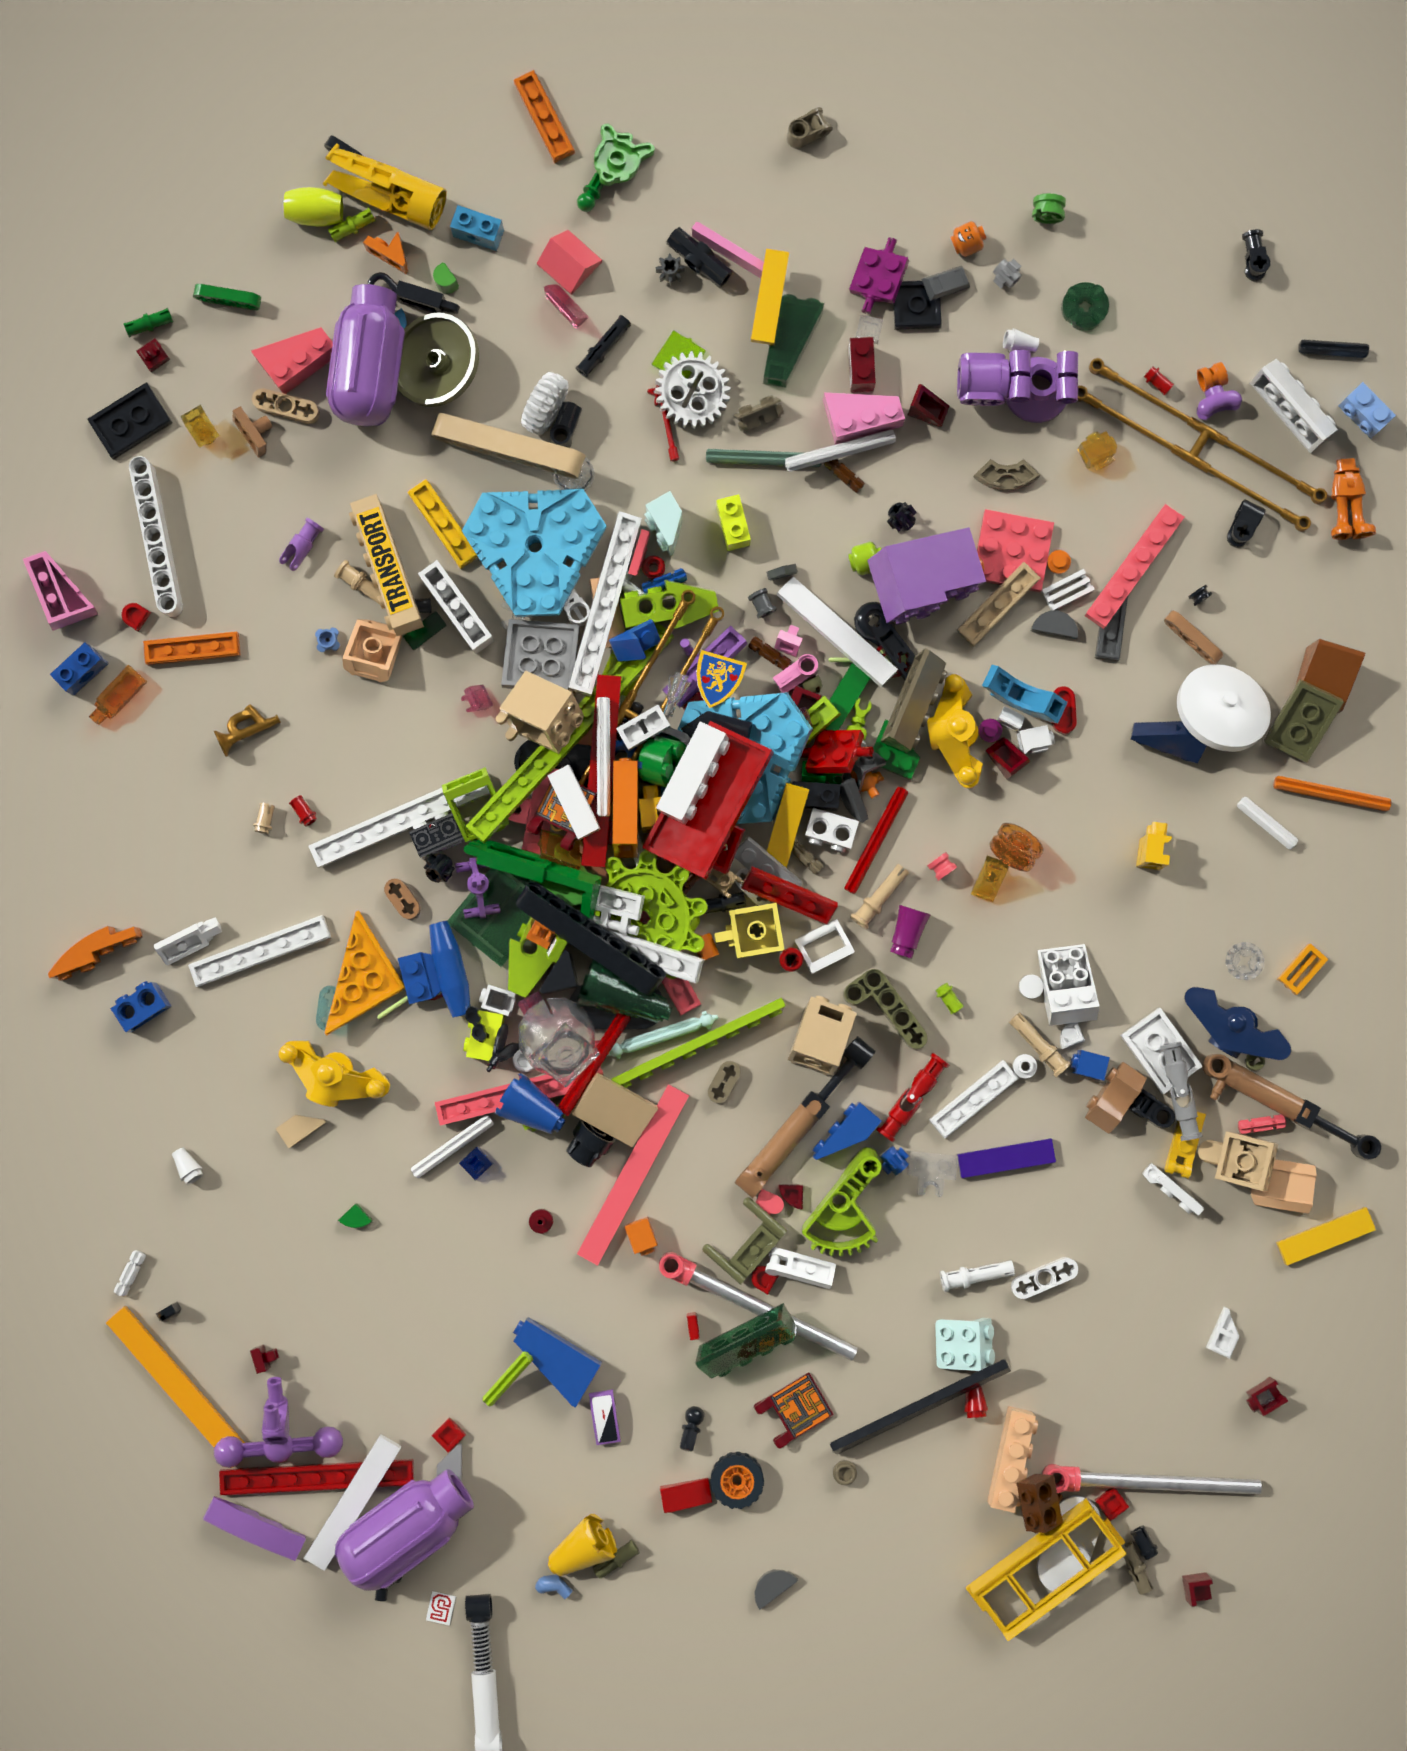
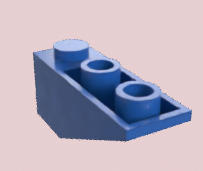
(853, 1129)

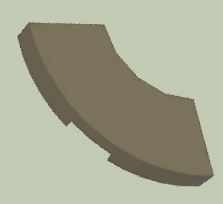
(1006, 477)

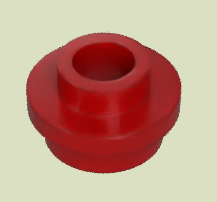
(653, 560)

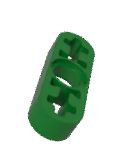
(227, 297)

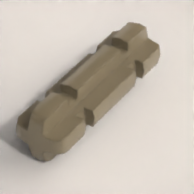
(806, 857)

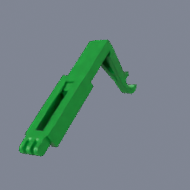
(532, 867)

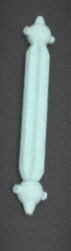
(663, 1034)

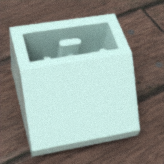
(666, 519)

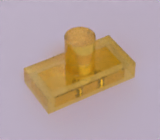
(989, 879)

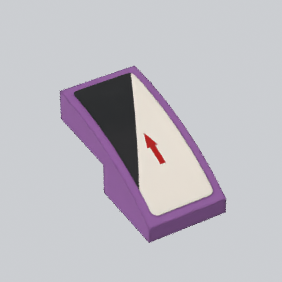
(604, 1417)

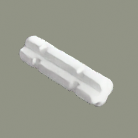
(129, 1273)

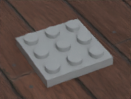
(541, 649)

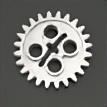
(711, 400)

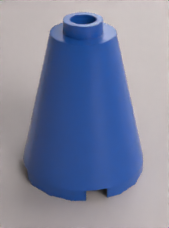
(530, 1106)

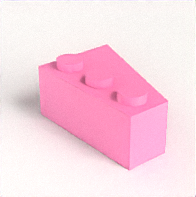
(861, 415)
(57, 593)

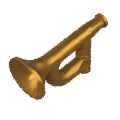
(227, 740)

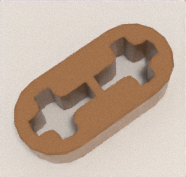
(397, 902)

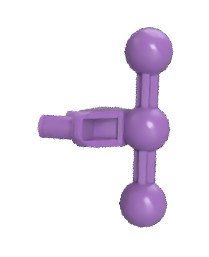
(275, 1431)

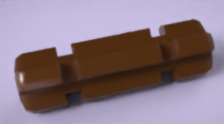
(845, 475)
(769, 653)

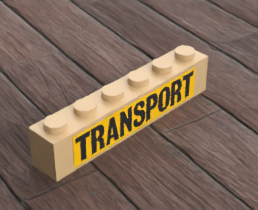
(386, 565)

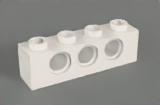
(456, 607)

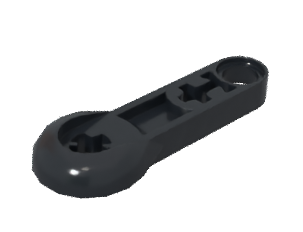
(884, 635)

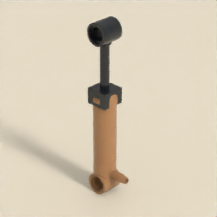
(1282, 1101)
(799, 1123)

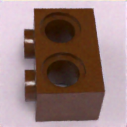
(1039, 1503)

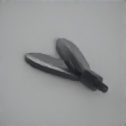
(500, 1051)

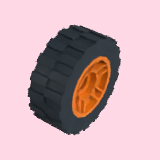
(731, 1493)

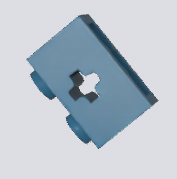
(477, 228)

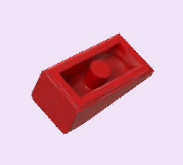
(685, 1495)

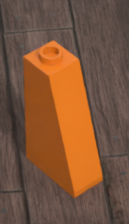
(625, 808)

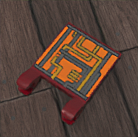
(553, 813)
(798, 1407)

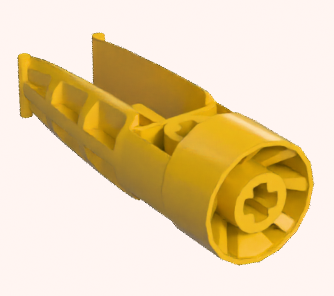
(391, 188)

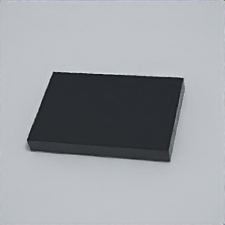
(129, 420)

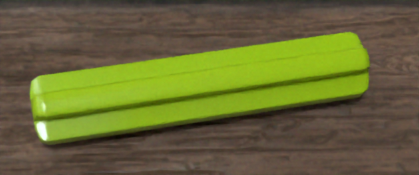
(507, 1378)

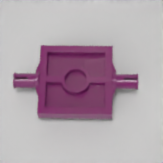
(879, 275)

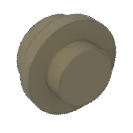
(844, 1472)

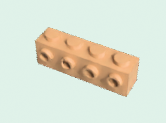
(1011, 1458)

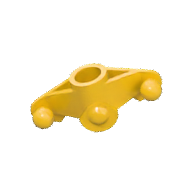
(955, 731)
(332, 1076)

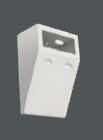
(1068, 985)

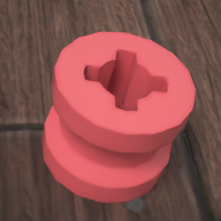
(942, 866)

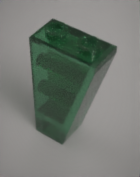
(794, 330)

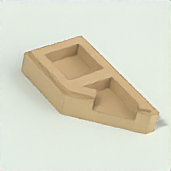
(298, 1128)

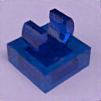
(476, 1163)

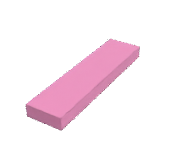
(727, 249)

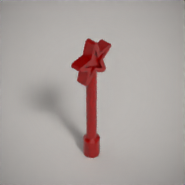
(673, 452)

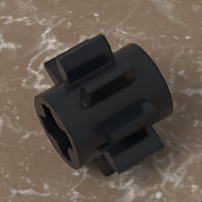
(901, 516)
(439, 868)

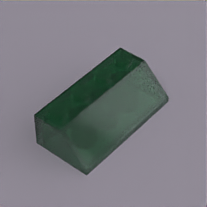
(746, 1342)

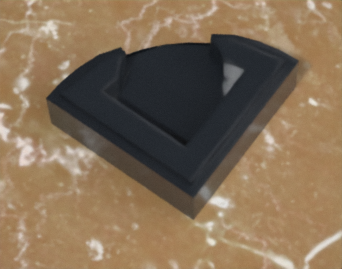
(168, 1311)

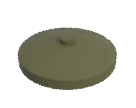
(437, 360)

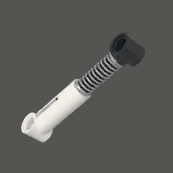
(484, 1685)

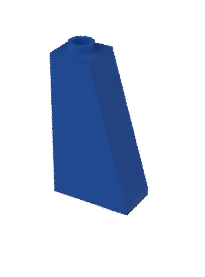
(559, 1360)

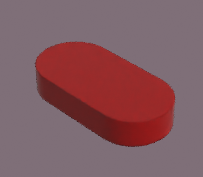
(1068, 719)

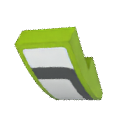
(556, 948)

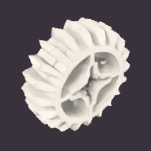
(544, 403)

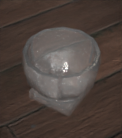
(558, 1042)

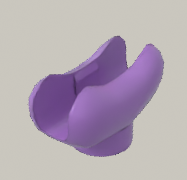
(1217, 401)

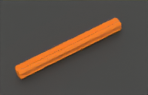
(1332, 793)

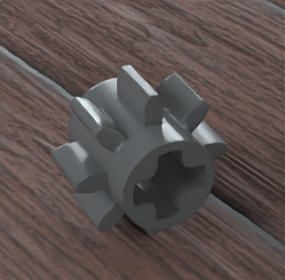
(670, 262)

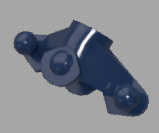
(1235, 1028)

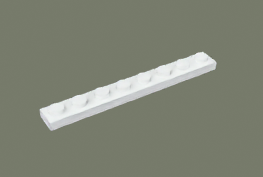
(604, 604)
(387, 825)

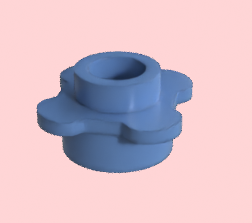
(321, 639)

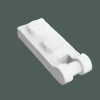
(801, 1268)

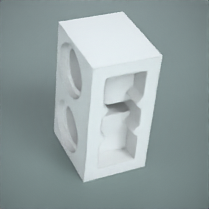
(643, 727)
(832, 823)

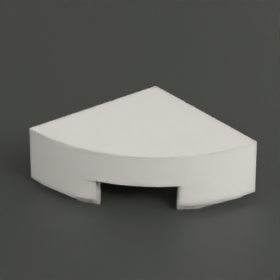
(1070, 1035)

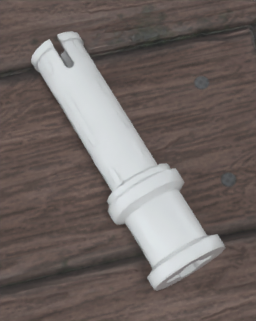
(965, 1277)

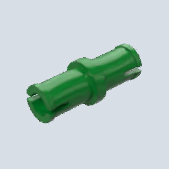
(148, 322)

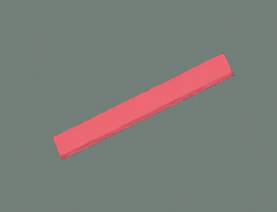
(632, 1175)

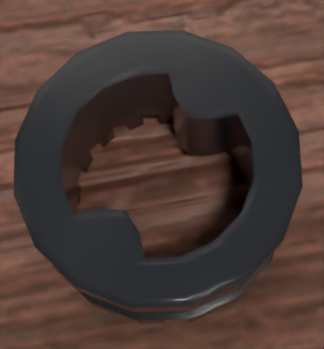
(1200, 594)

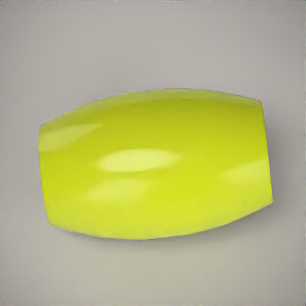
(313, 206)

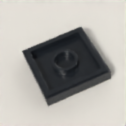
(915, 309)

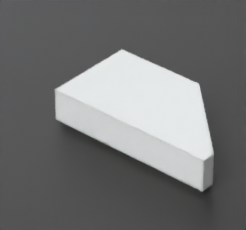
(1224, 1335)

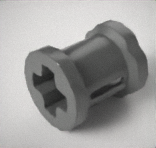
(762, 603)

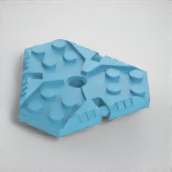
(505, 529)
(775, 725)

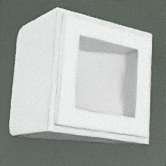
(1010, 719)

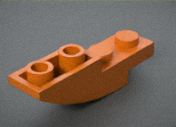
(85, 955)

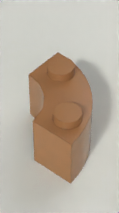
(1115, 1097)

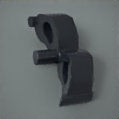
(478, 1030)

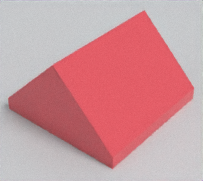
(568, 261)

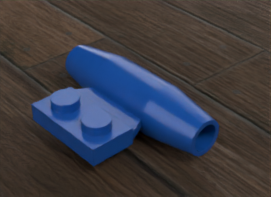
(437, 972)

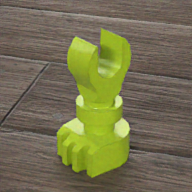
(858, 721)

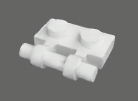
(622, 904)

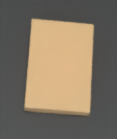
(614, 1109)

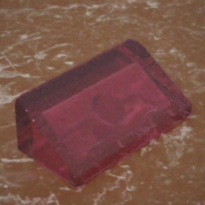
(565, 305)

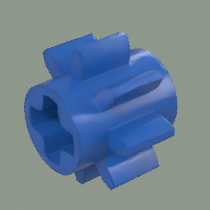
(894, 1160)

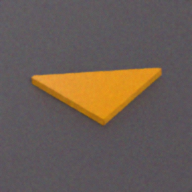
(364, 977)

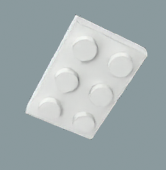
(1145, 1042)

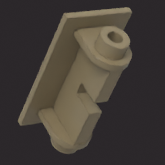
(750, 415)

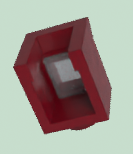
(1265, 1397)

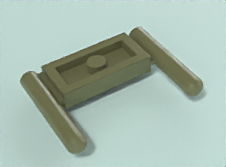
(754, 1249)

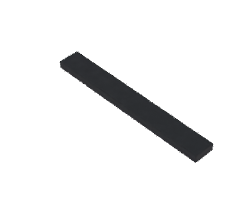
(920, 1407)

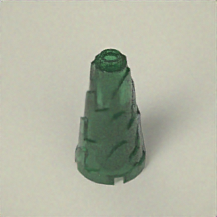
(612, 994)

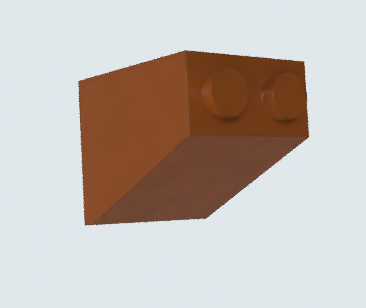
(1331, 668)

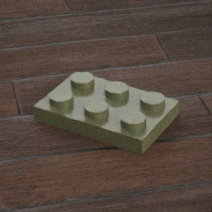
(1303, 720)

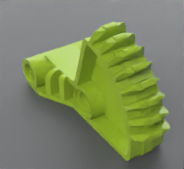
(849, 1213)

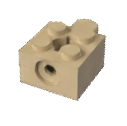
(1241, 1159)

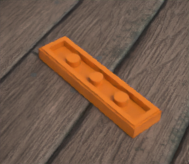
(544, 116)
(191, 648)

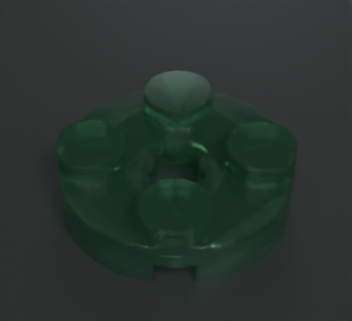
(1076, 315)

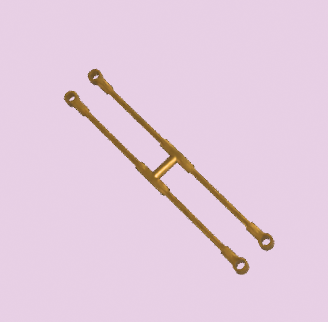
(1206, 433)
(624, 710)

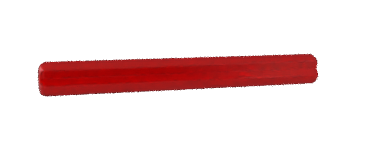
(876, 840)
(584, 1078)

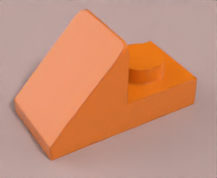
(393, 254)

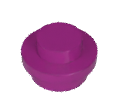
(990, 730)

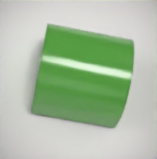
(445, 279)

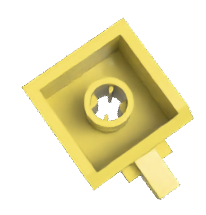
(739, 934)

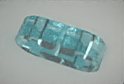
(323, 1006)

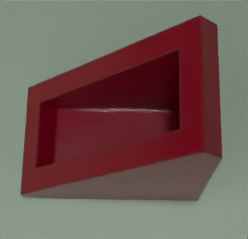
(928, 407)
(1007, 757)

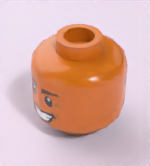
(968, 239)

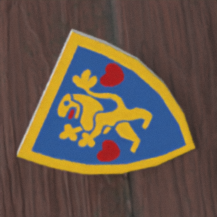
(718, 677)

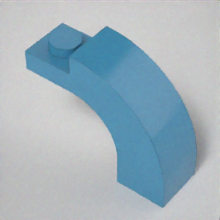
(1023, 697)

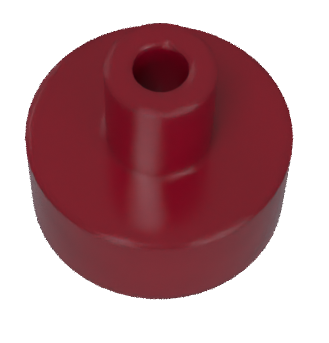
(547, 1221)

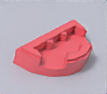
(640, 552)

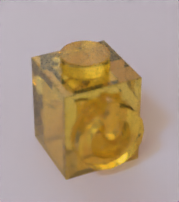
(200, 426)
(1098, 450)

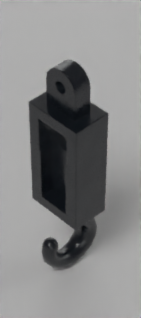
(416, 295)

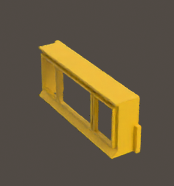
(1034, 1547)

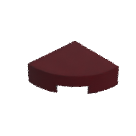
(792, 1194)

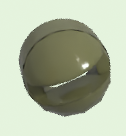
(813, 684)
(1250, 1058)

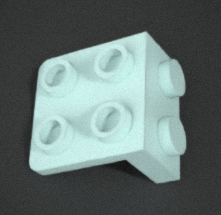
(964, 1344)

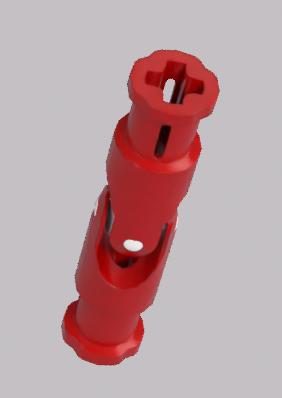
(922, 1084)

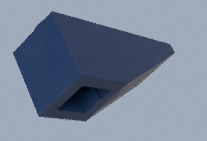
(1169, 738)

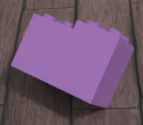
(925, 573)

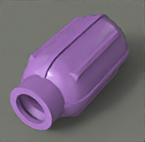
(366, 357)
(402, 1531)

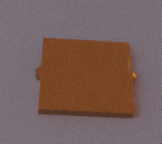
(551, 850)

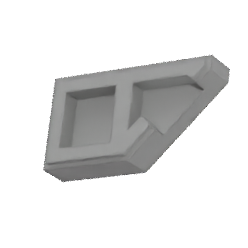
(452, 1461)

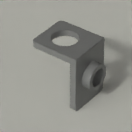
(865, 765)

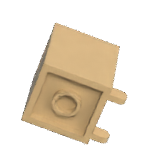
(540, 712)
(822, 1035)

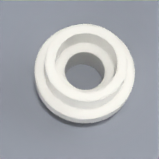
(1017, 1066)

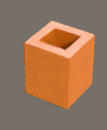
(641, 1236)

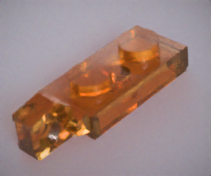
(117, 694)

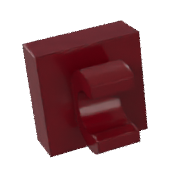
(153, 355)
(262, 1358)

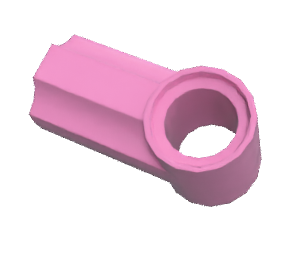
(794, 674)

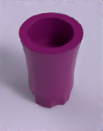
(908, 931)

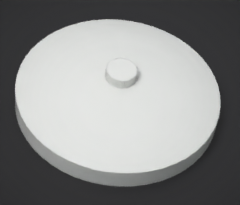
(1223, 708)

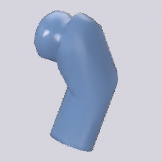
(553, 1583)

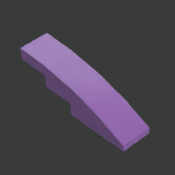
(254, 1528)

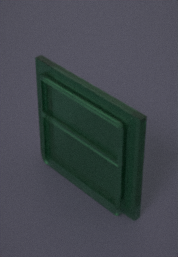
(493, 933)

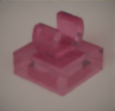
(477, 698)

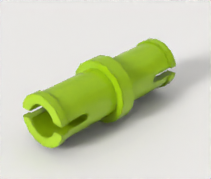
(352, 225)

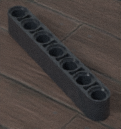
(590, 938)

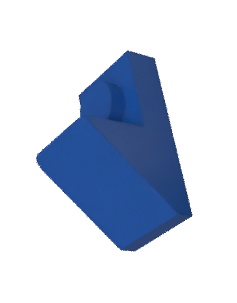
(633, 642)

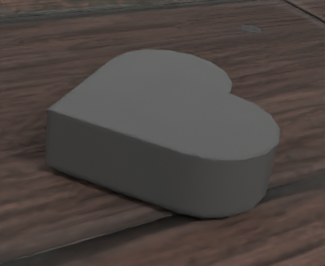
(782, 571)

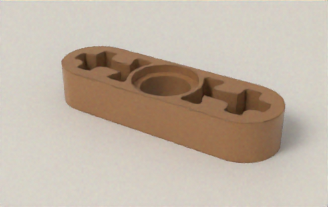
(1193, 637)

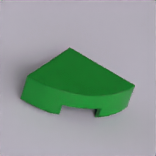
(355, 1217)

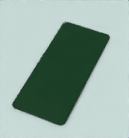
(432, 626)

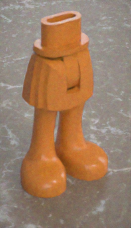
(1349, 487)

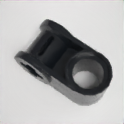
(1246, 521)
(1150, 1109)

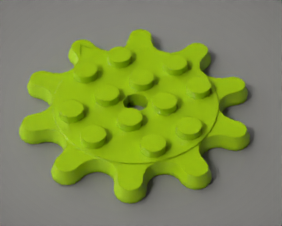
(664, 902)

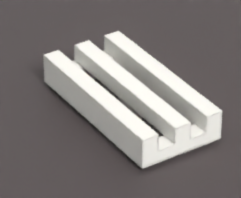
(1085, 581)

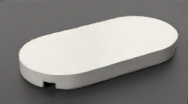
(1058, 1562)

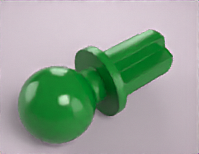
(586, 200)

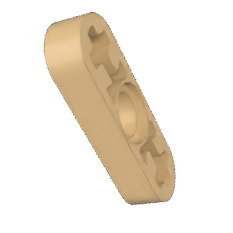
(280, 397)

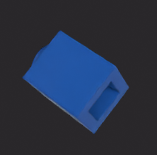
(1089, 1064)

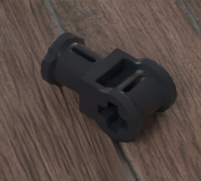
(1256, 255)

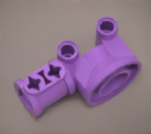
(992, 379)

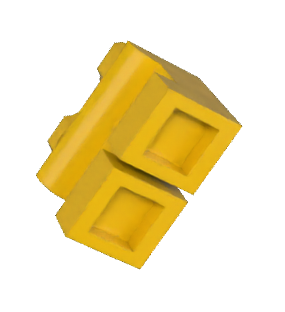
(648, 806)
(1151, 847)

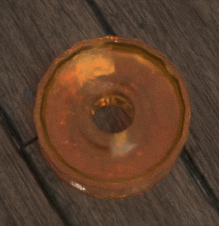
(1016, 847)

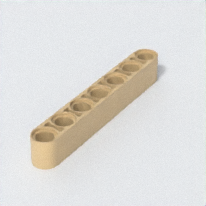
(508, 445)

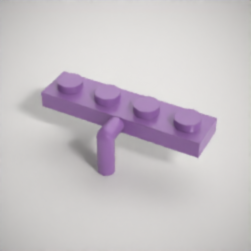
(726, 645)

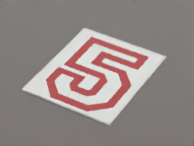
(440, 1608)

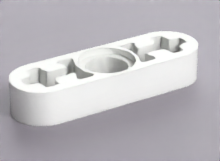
(1053, 1282)

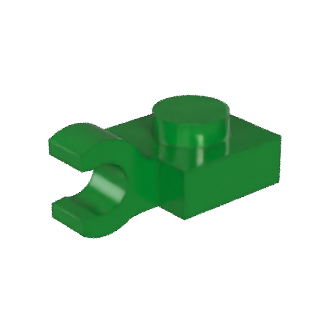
(820, 777)

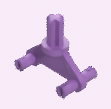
(477, 885)

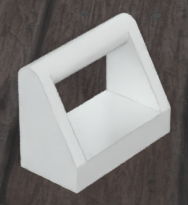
(831, 958)

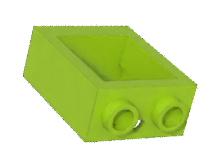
(463, 786)

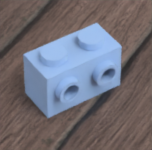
(1366, 410)

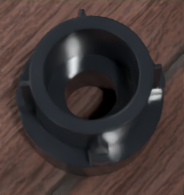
(589, 1144)

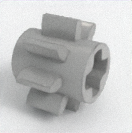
(1007, 273)

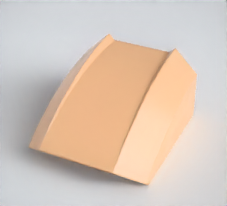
(371, 650)
(1289, 1187)

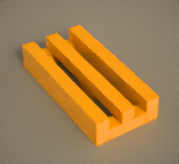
(1289, 983)

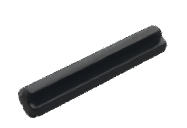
(1333, 348)

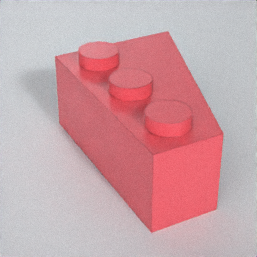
(295, 358)

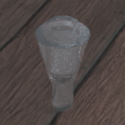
(677, 687)

